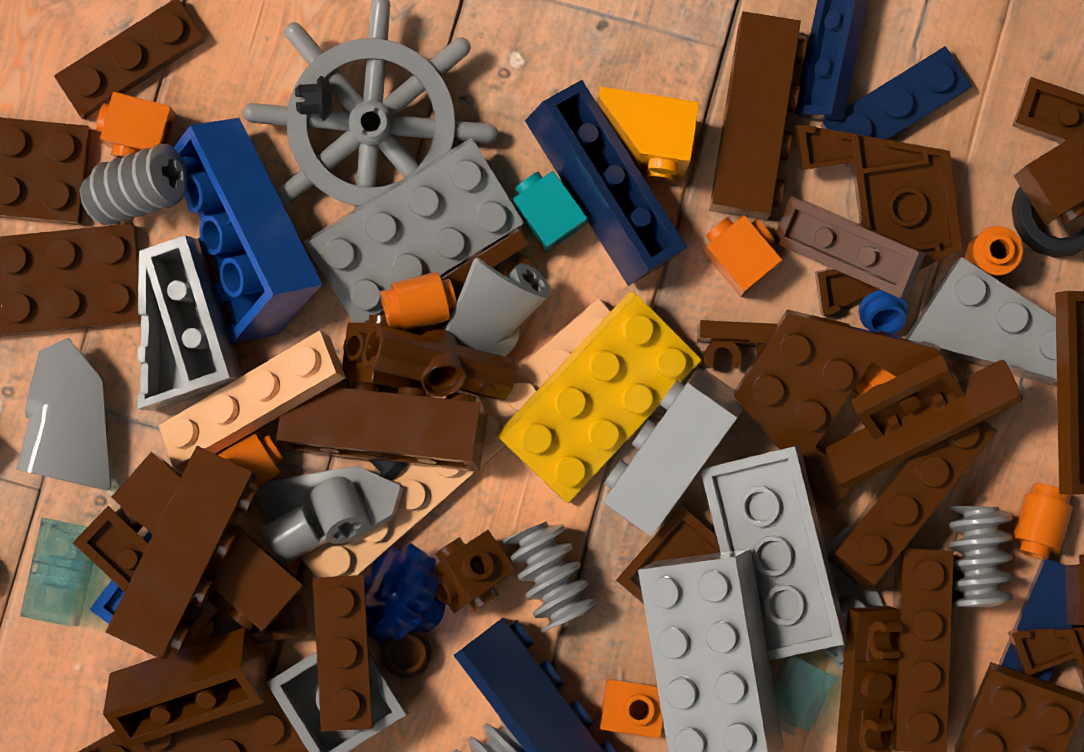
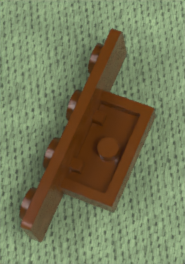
(918, 413)

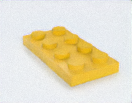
(598, 397)

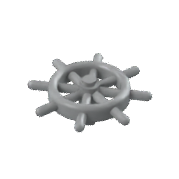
(370, 119)

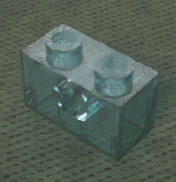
(57, 575)

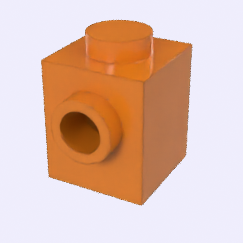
(134, 124)
(741, 252)
(631, 708)

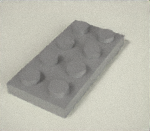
(414, 229)
(770, 509)

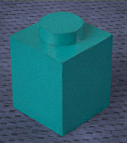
(548, 209)

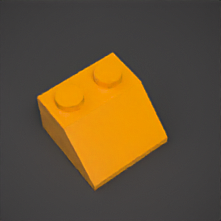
(652, 129)

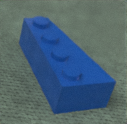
(245, 230)

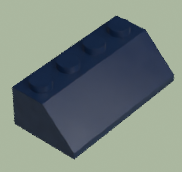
(526, 692)

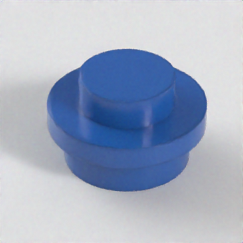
(883, 312)

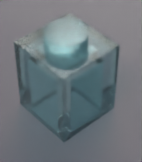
(800, 693)

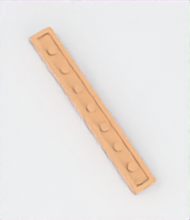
(429, 486)

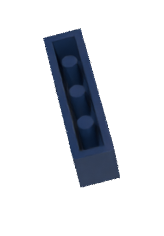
(605, 182)

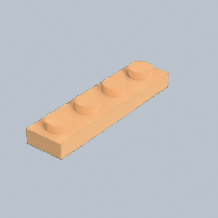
(253, 399)

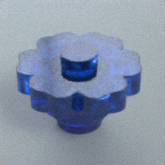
(402, 594)

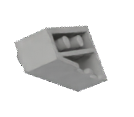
(988, 322)
(182, 327)
(672, 450)

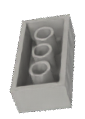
(711, 654)

